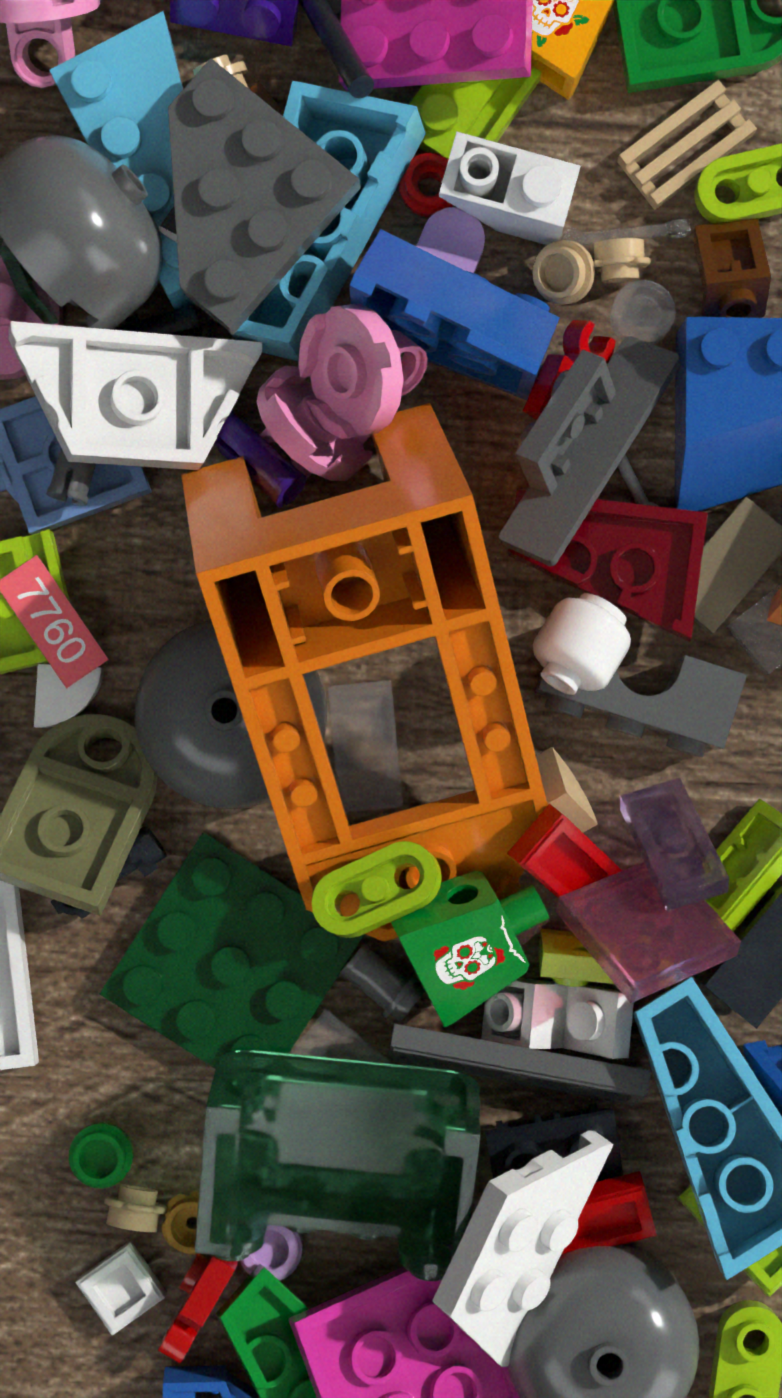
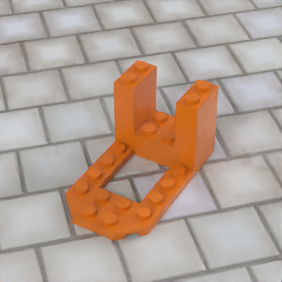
(353, 583)

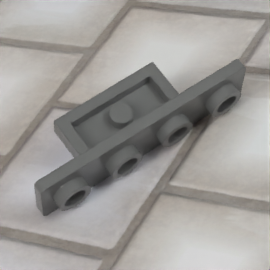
(581, 442)

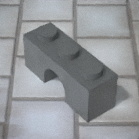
(691, 709)

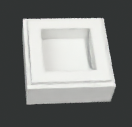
(121, 1287)

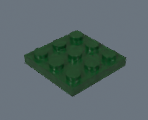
(228, 959)

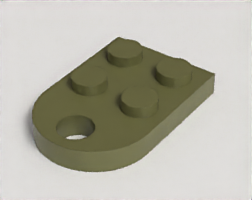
(75, 816)

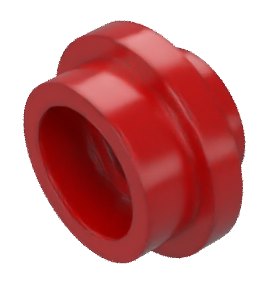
(422, 167)

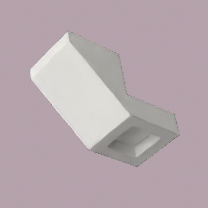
(560, 1016)

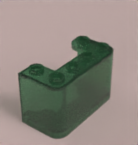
(338, 1152)

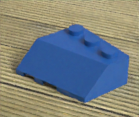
(455, 315)
(727, 410)

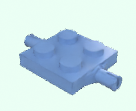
(28, 464)

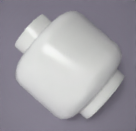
(582, 644)

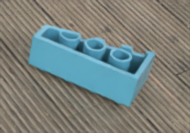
(121, 108)

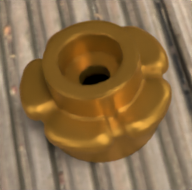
(175, 1227)

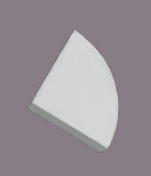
(59, 704)

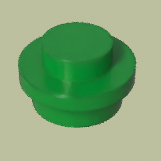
(101, 1155)

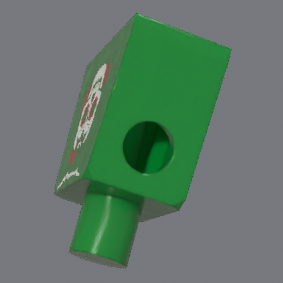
(468, 942)

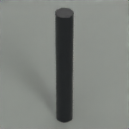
(338, 47)

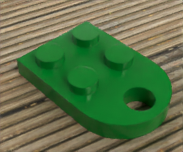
(693, 41)

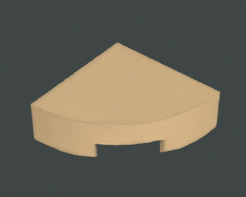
(564, 790)

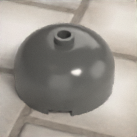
(80, 227)
(179, 730)
(600, 1305)

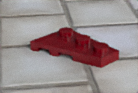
(635, 559)

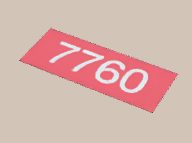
(52, 621)

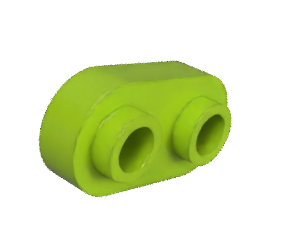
(751, 179)
(378, 888)
(746, 1370)

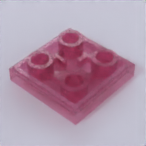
(640, 941)

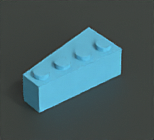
(374, 143)
(720, 1124)

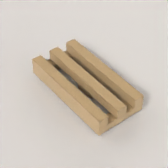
(727, 112)

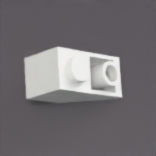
(509, 188)

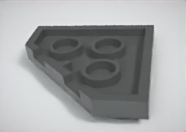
(244, 194)

